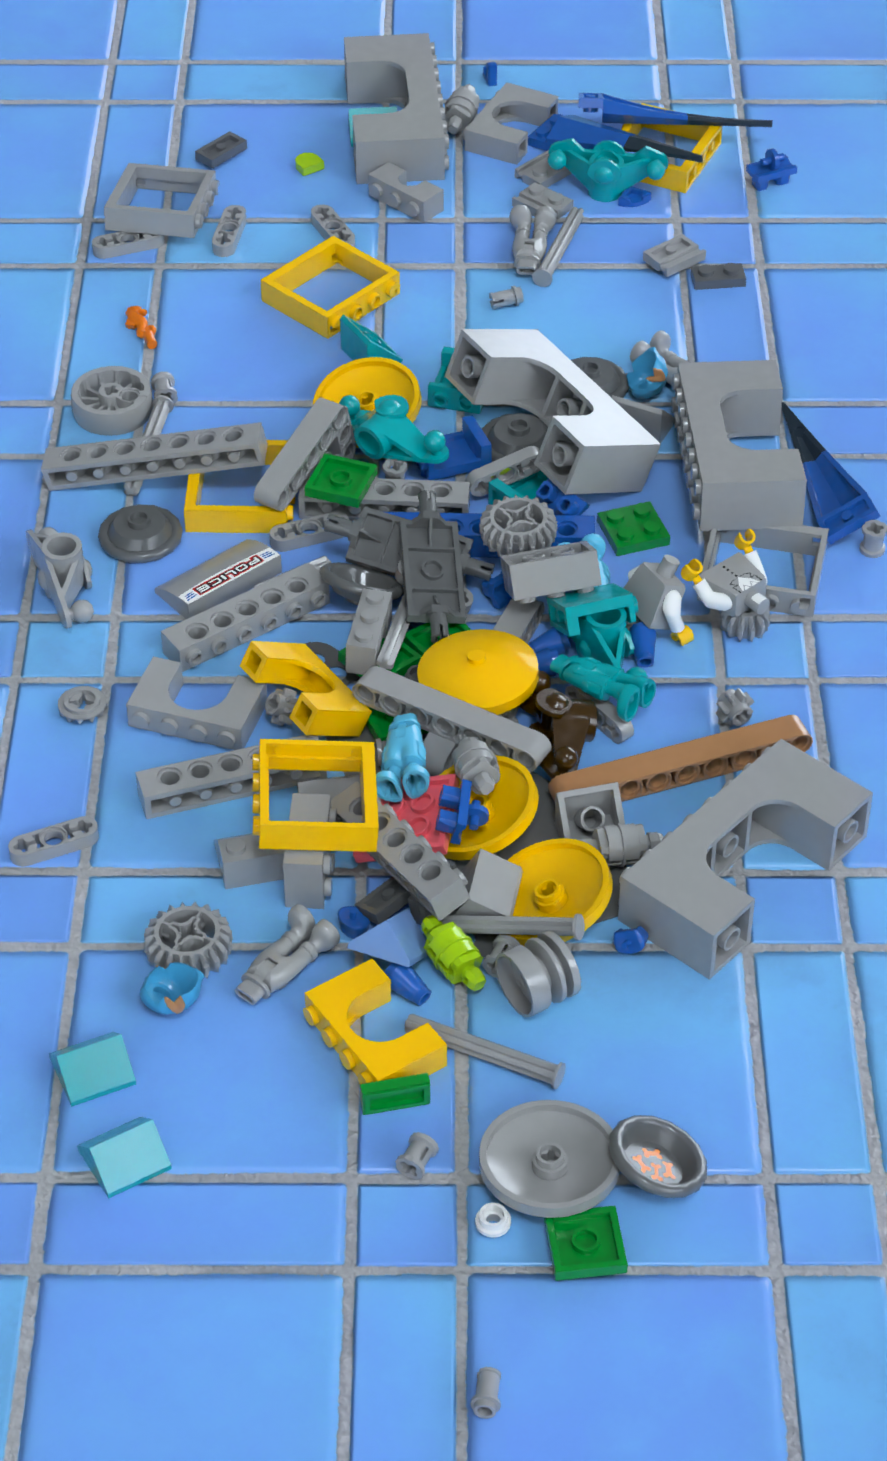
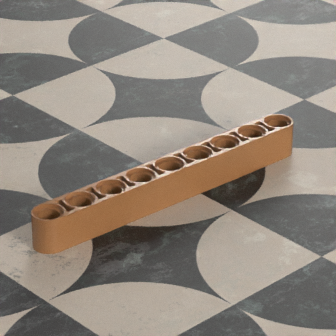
(688, 760)

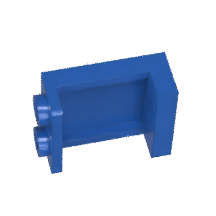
(467, 452)

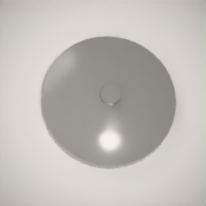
(548, 1158)

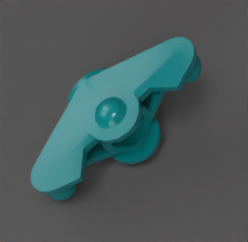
(606, 167)
(390, 433)
(606, 639)

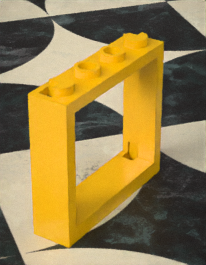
(682, 177)
(279, 286)
(233, 518)
(315, 756)

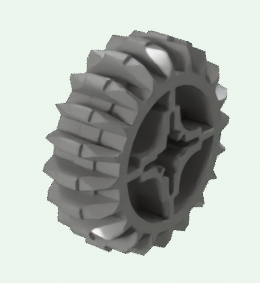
(517, 525)
(187, 934)

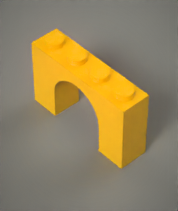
(326, 702)
(349, 996)

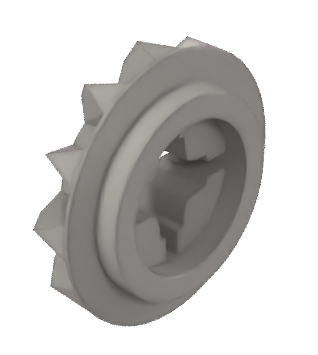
(73, 698)

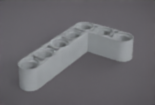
(322, 429)

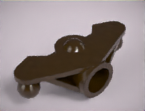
(563, 722)

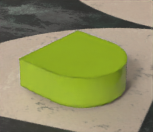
(308, 163)

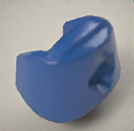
(352, 921)
(630, 940)

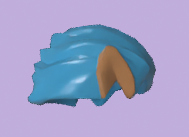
(648, 374)
(171, 988)

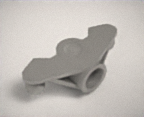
(62, 572)

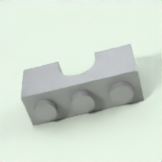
(417, 201)
(368, 629)

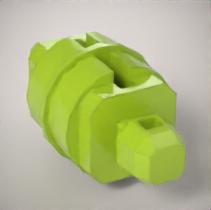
(453, 953)

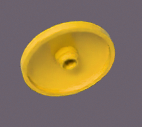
(370, 380)
(481, 669)
(509, 807)
(561, 881)

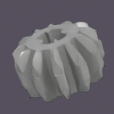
(746, 625)

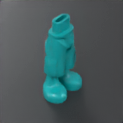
(605, 680)

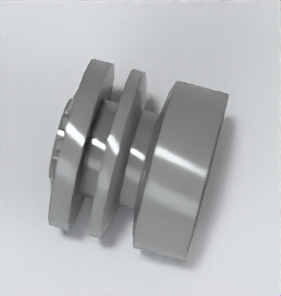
(538, 974)

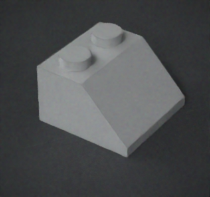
(245, 863)

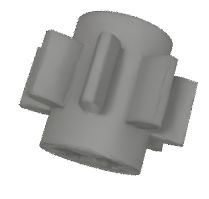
(280, 705)
(734, 707)

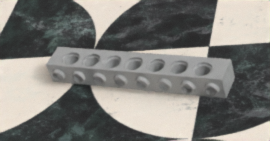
(154, 456)

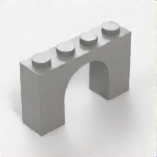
(511, 103)
(222, 725)

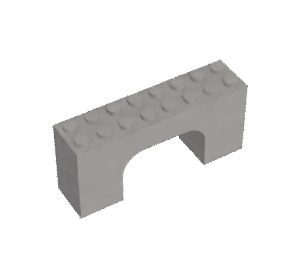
(402, 73)
(589, 436)
(727, 482)
(774, 800)

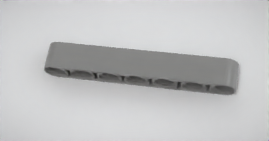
(450, 716)

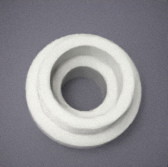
(493, 1212)

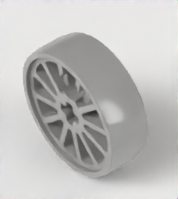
(111, 400)

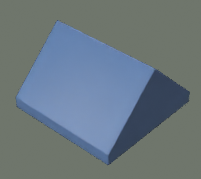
(393, 940)

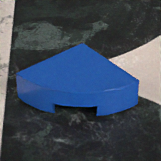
(490, 73)
(634, 197)

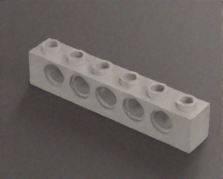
(393, 496)
(245, 617)
(210, 781)
(408, 857)

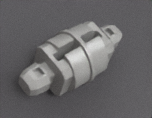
(461, 108)
(477, 764)
(623, 843)

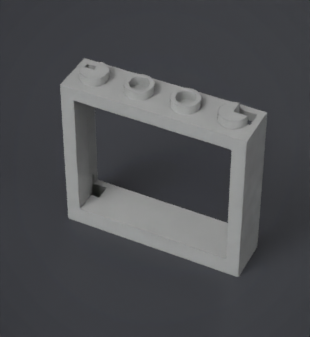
(157, 221)
(783, 538)

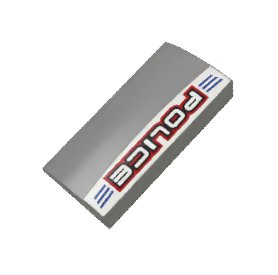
(221, 578)

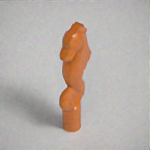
(137, 320)

